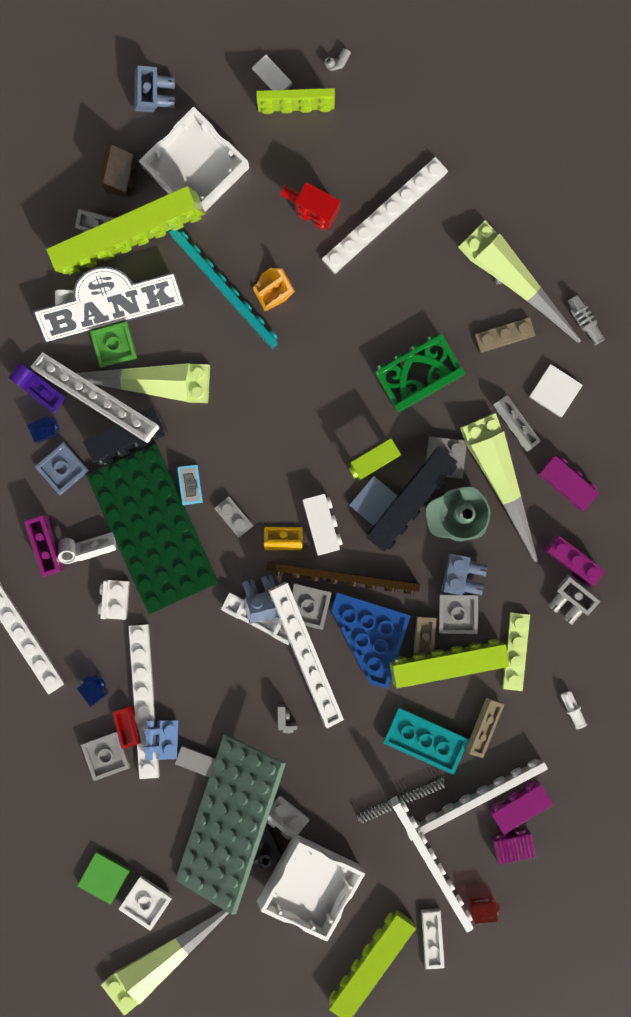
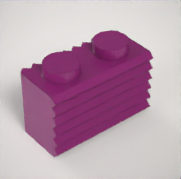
(513, 846)

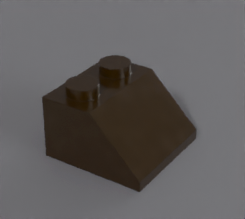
(118, 171)

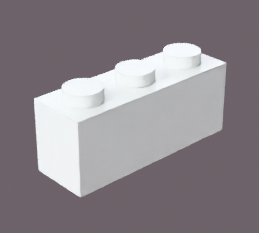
(322, 524)

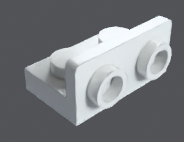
(114, 599)
(286, 818)

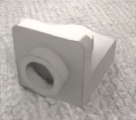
(283, 716)

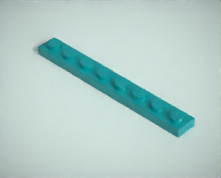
(230, 293)

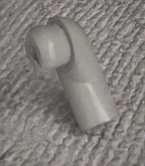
(337, 63)

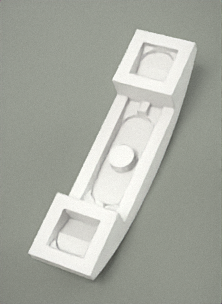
(235, 606)

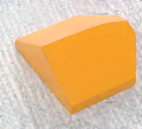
(273, 288)

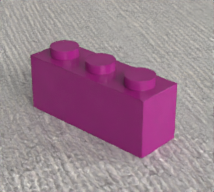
(568, 482)
(44, 545)
(574, 561)
(520, 806)

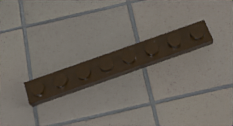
(335, 577)

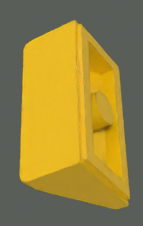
(283, 538)

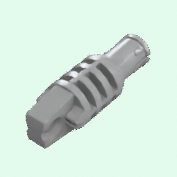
(585, 319)

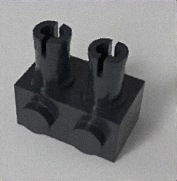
(268, 849)

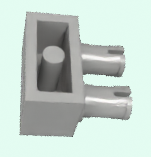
(579, 594)

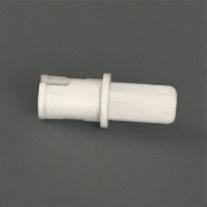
(573, 709)

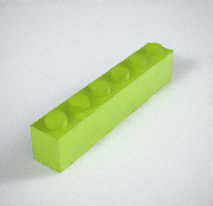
(449, 663)
(371, 965)

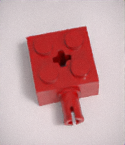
(313, 205)

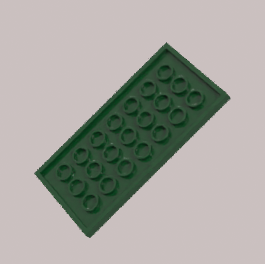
(152, 529)

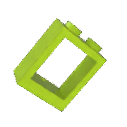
(374, 459)

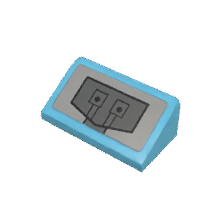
(190, 484)

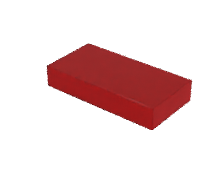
(126, 727)

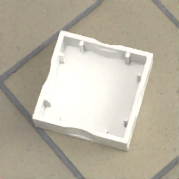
(195, 158)
(310, 887)

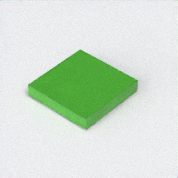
(113, 344)
(103, 877)

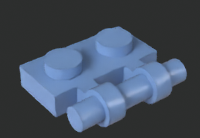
(166, 739)

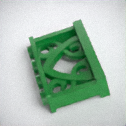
(446, 376)

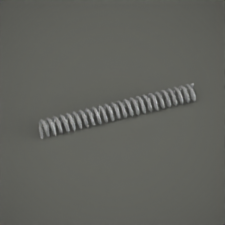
(411, 796)

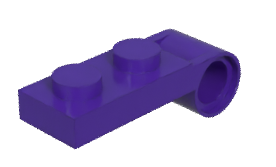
(37, 387)

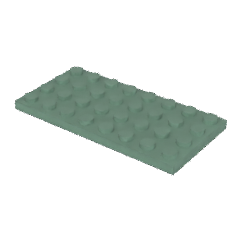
(230, 823)

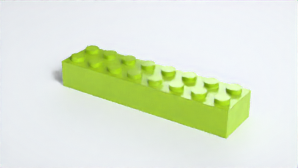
(126, 231)

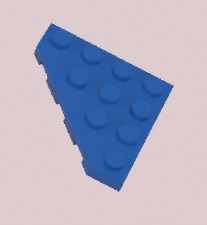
(372, 633)

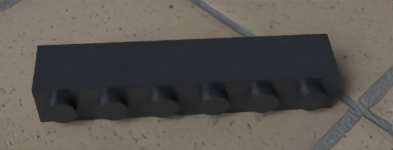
(411, 498)

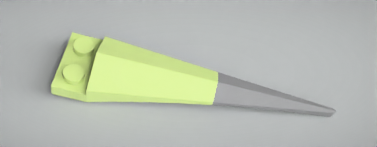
(497, 258)
(175, 382)
(491, 452)
(139, 978)

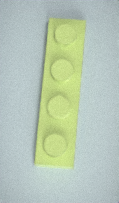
(516, 651)

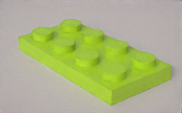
(296, 100)

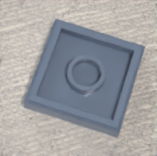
(62, 468)
(373, 500)

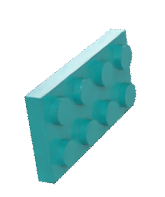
(425, 740)

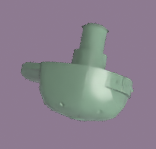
(459, 514)

